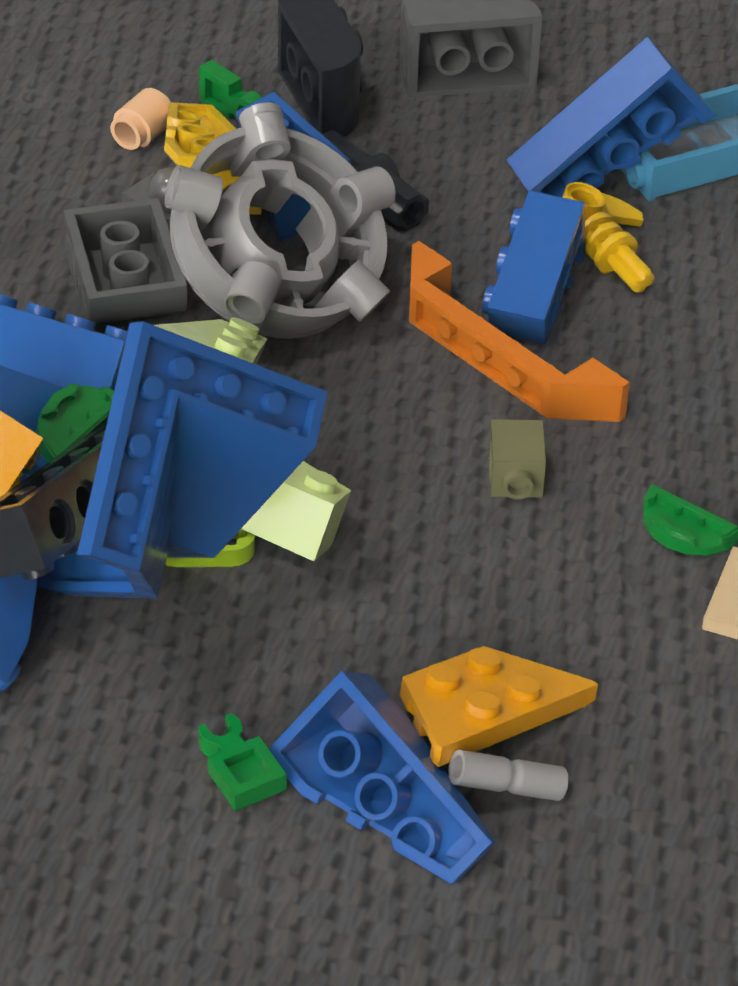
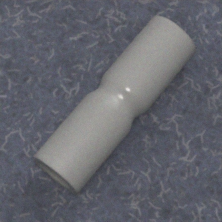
(501, 774)

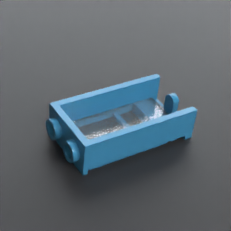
(698, 157)

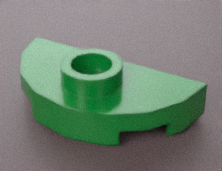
(71, 416)
(685, 526)

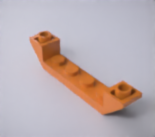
(582, 394)

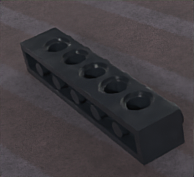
(48, 510)

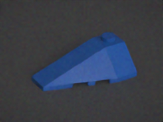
(374, 765)

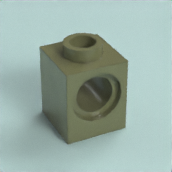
(516, 458)

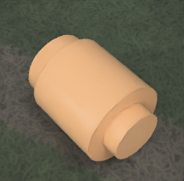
(141, 119)

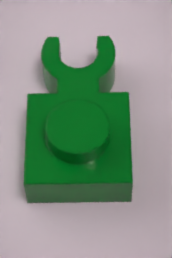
(223, 89)
(241, 769)

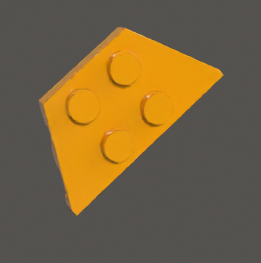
(488, 699)

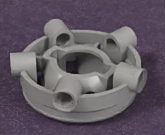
(215, 234)

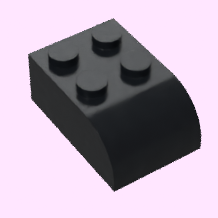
(321, 62)

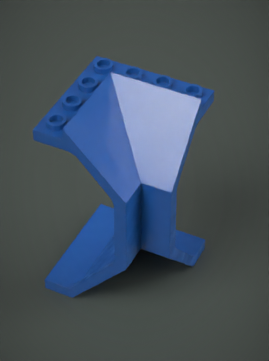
(182, 458)

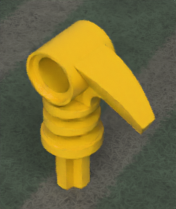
(605, 239)

